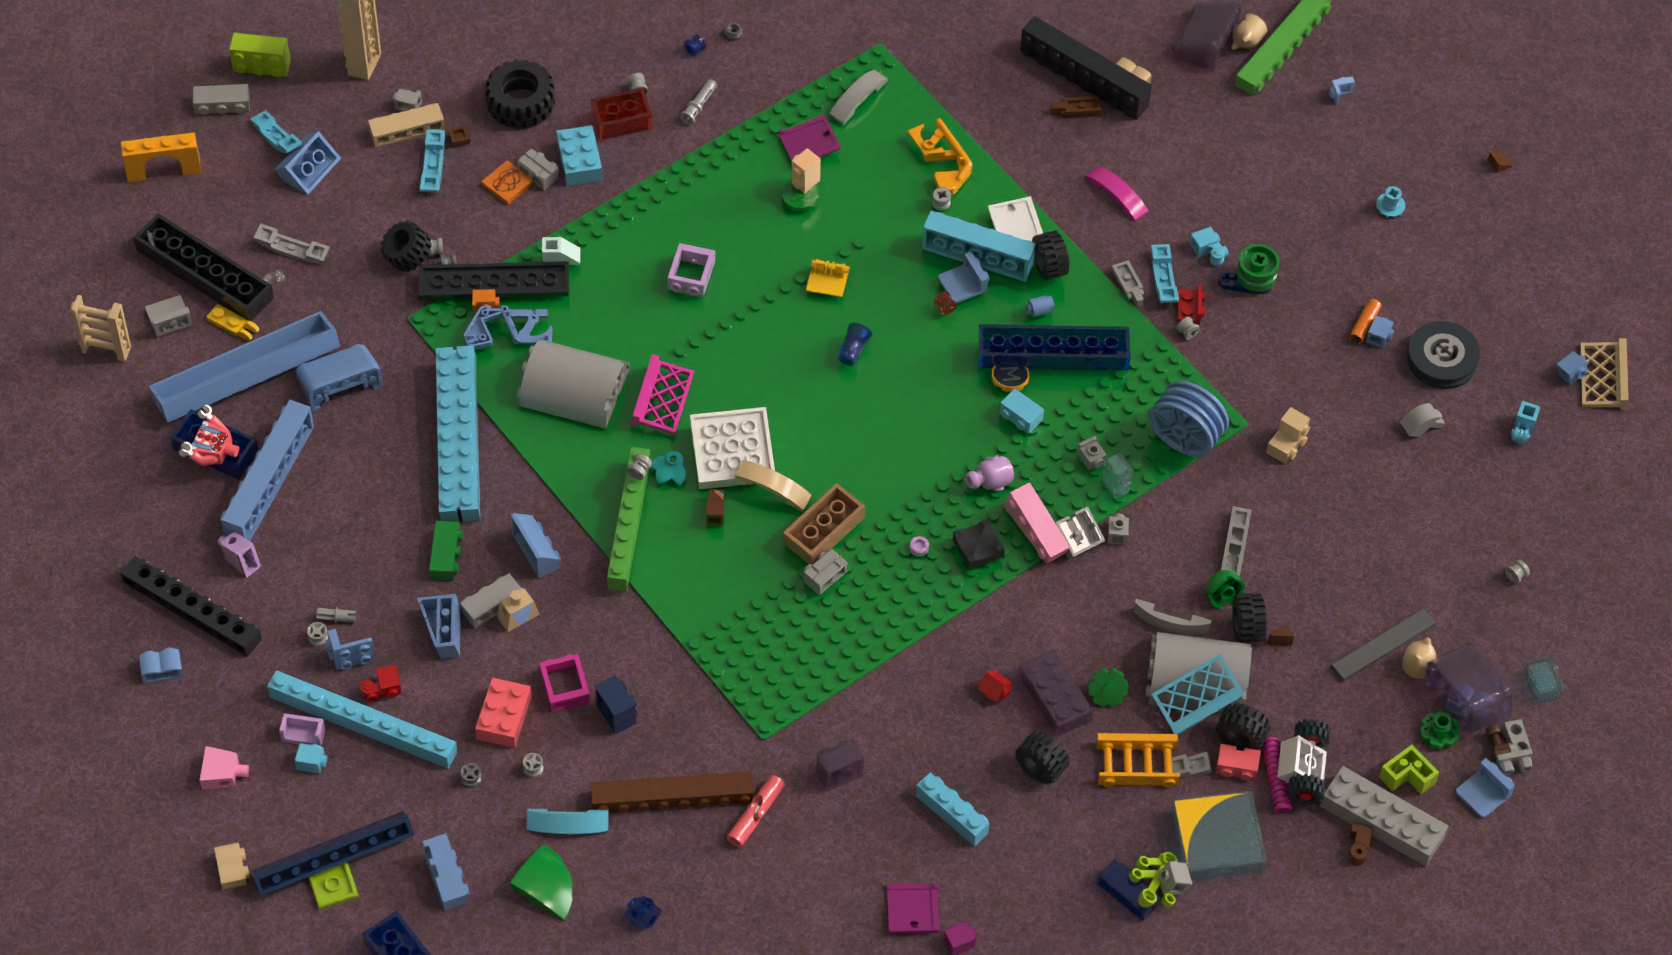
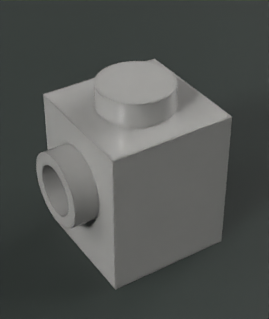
(1175, 877)

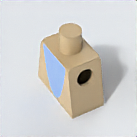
(516, 609)

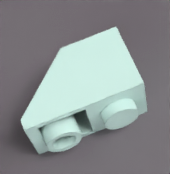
(560, 250)

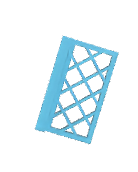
(1206, 710)

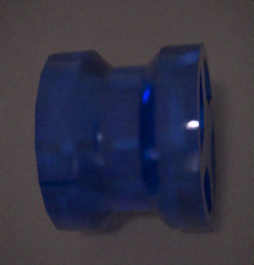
(695, 45)

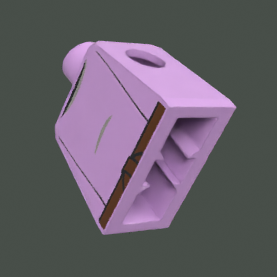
(239, 553)

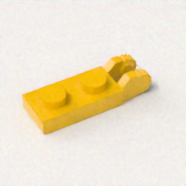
(231, 322)

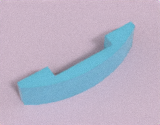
(274, 134)
(433, 161)
(1163, 274)
(567, 822)

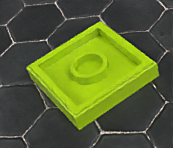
(333, 886)

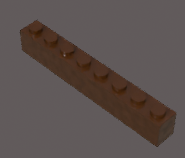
(673, 792)

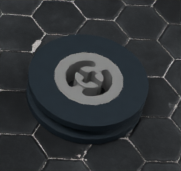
(1448, 340)

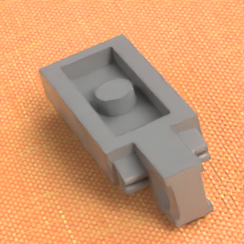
(1129, 282)

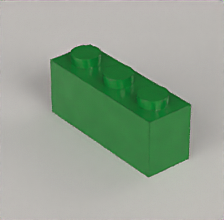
(445, 551)

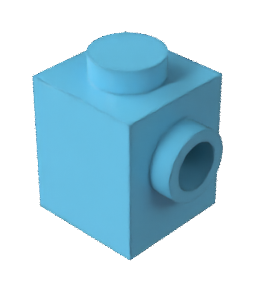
(310, 758)

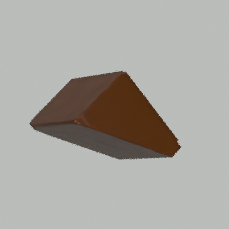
(1499, 161)
(1281, 636)

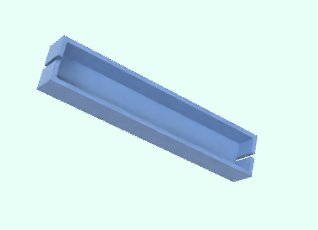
(244, 366)

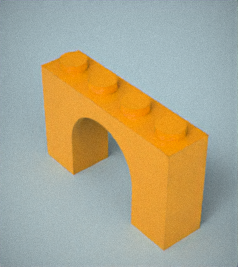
(180, 146)

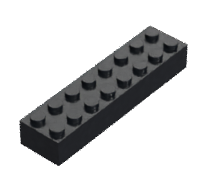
(1085, 68)
(203, 267)

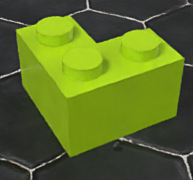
(1410, 767)

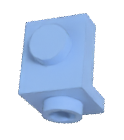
(1340, 87)

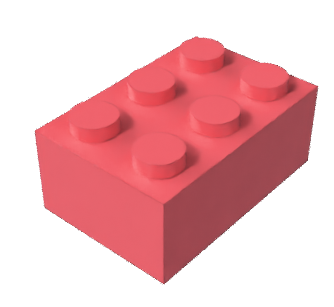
(503, 713)

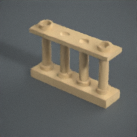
(115, 324)

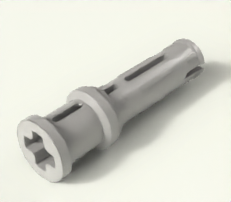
(695, 106)

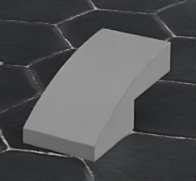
(1191, 766)

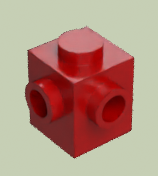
(995, 686)

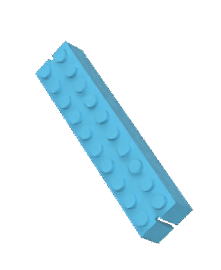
(457, 434)

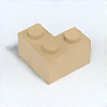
(1289, 436)

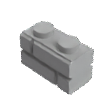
(538, 169)
(824, 571)

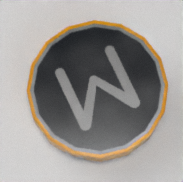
(1010, 377)

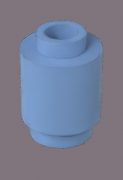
(1040, 306)

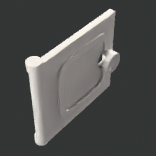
(1016, 218)

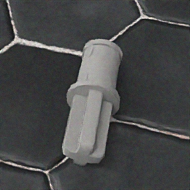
(336, 615)

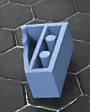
(443, 621)

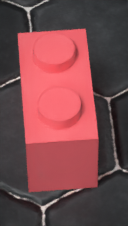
(1238, 763)

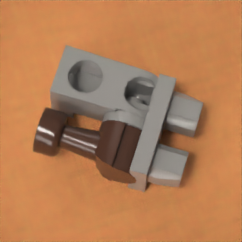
(1515, 751)

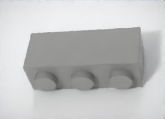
(221, 99)
(486, 602)

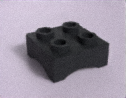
(978, 544)

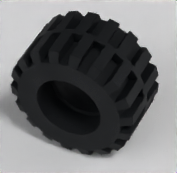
(406, 245)
(1051, 255)
(1249, 617)
(1243, 727)
(1042, 757)

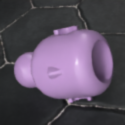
(991, 474)

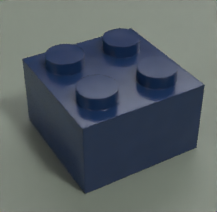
(615, 704)

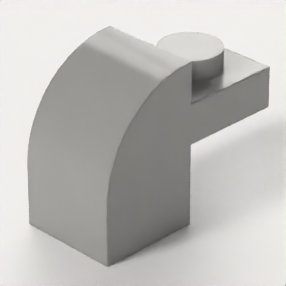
(1421, 419)

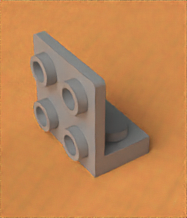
(169, 315)

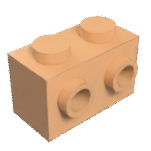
(805, 170)

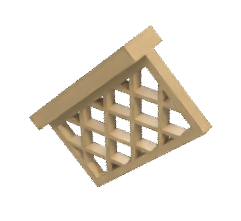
(1621, 374)

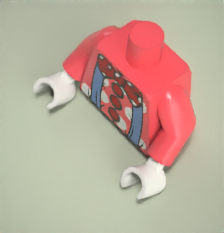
(211, 442)

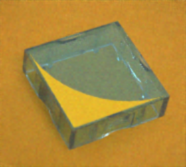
(1219, 835)

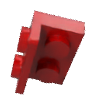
(1191, 304)

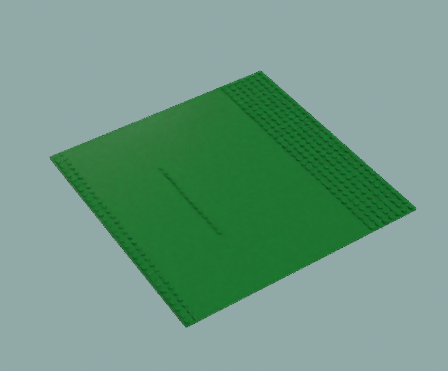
(886, 430)

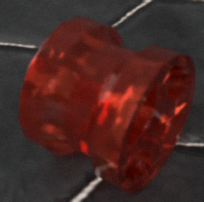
(945, 303)

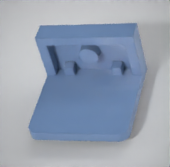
(965, 280)
(349, 654)
(1486, 789)

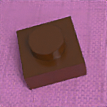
(459, 136)

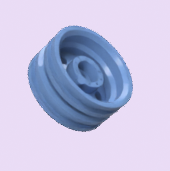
(1188, 418)

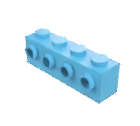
(952, 809)

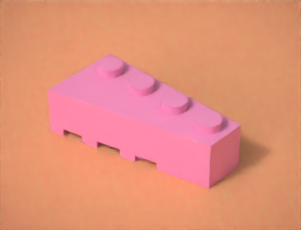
(1036, 523)

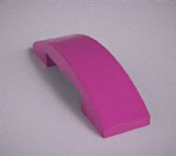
(1119, 191)

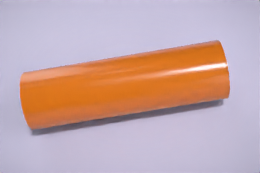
(1365, 319)

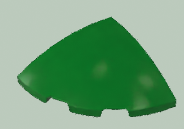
(545, 883)

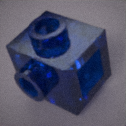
(642, 912)

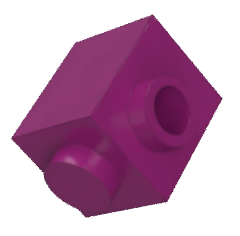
(960, 938)

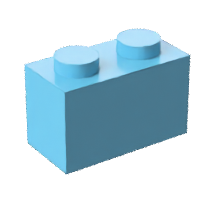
(1021, 411)

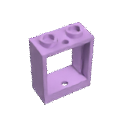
(694, 255)

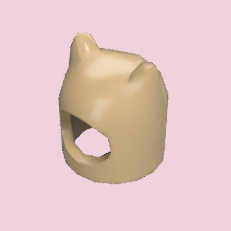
(1248, 32)
(1416, 658)

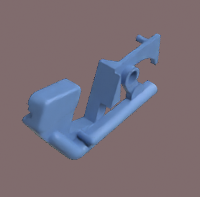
(479, 336)

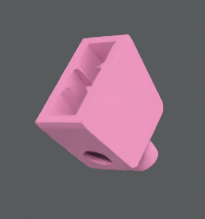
(221, 769)

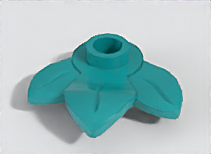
(667, 470)

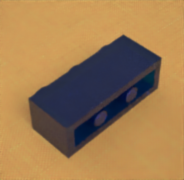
(1116, 882)

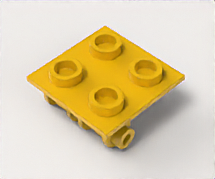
(827, 278)

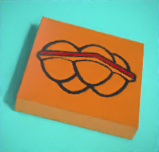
(507, 182)

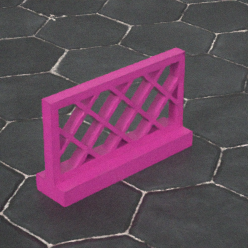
(646, 395)

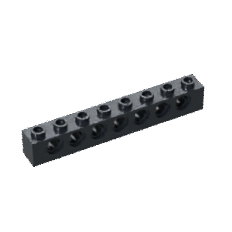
(243, 643)

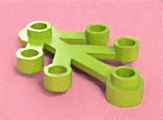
(1148, 896)

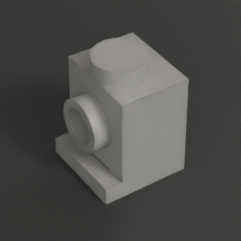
(407, 100)
(1091, 453)
(1118, 529)

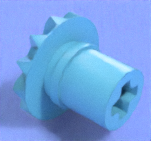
(1391, 202)

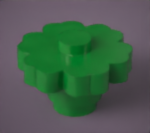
(1108, 687)
(1439, 730)

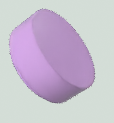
(919, 546)

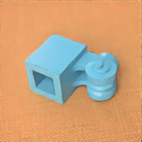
(1208, 242)
(1524, 422)

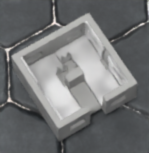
(1080, 532)

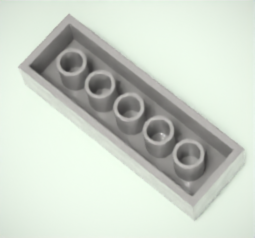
(1390, 817)

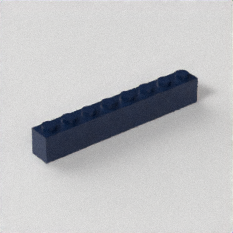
(331, 853)

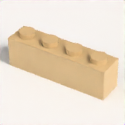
(406, 124)

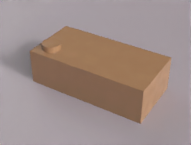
(824, 524)

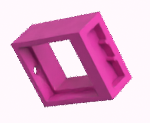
(568, 699)

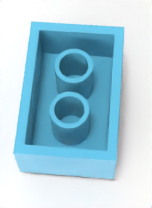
(579, 155)

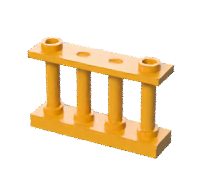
(1146, 743)

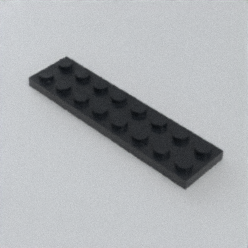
(507, 279)

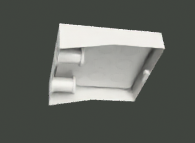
(725, 440)

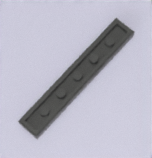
(1383, 645)

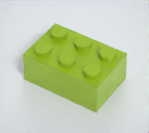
(259, 54)

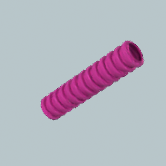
(1277, 786)

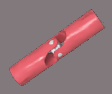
(755, 811)

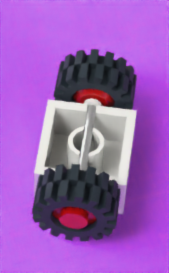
(1304, 761)

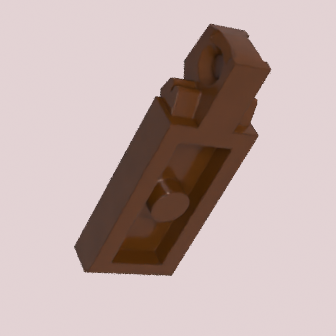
(1077, 106)

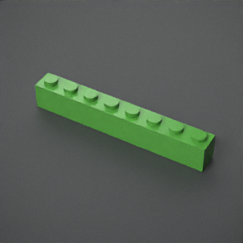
(1281, 45)
(627, 528)

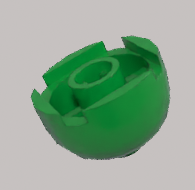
(1226, 584)

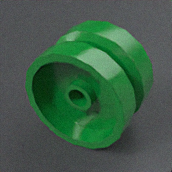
(1257, 268)

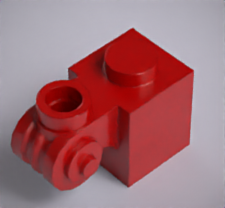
(386, 686)

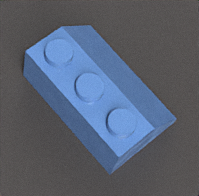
(308, 163)
(534, 544)

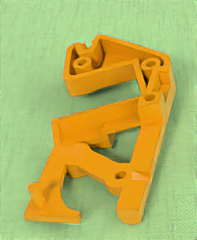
(951, 179)

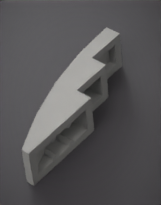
(1236, 539)

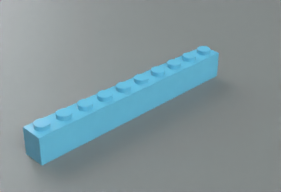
(362, 719)

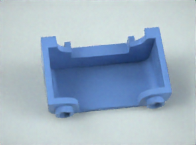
(337, 373)

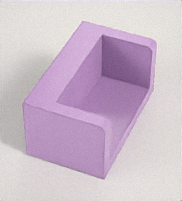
(302, 730)

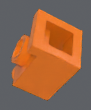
(484, 298)

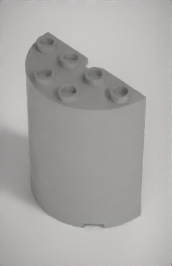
(571, 383)
(1178, 654)

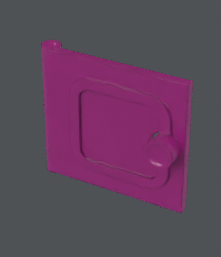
(810, 136)
(912, 904)

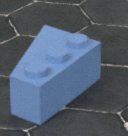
(445, 873)

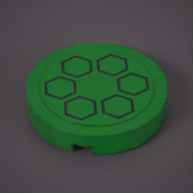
(797, 199)

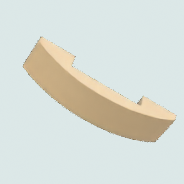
(773, 482)

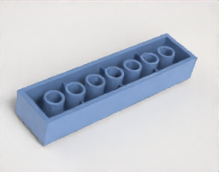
(268, 470)

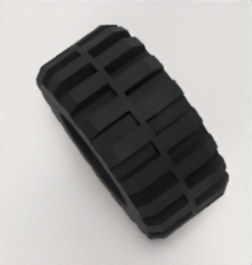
(520, 111)

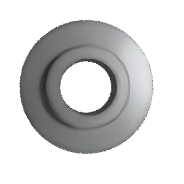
(733, 27)

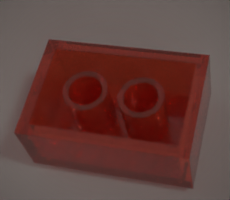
(621, 113)

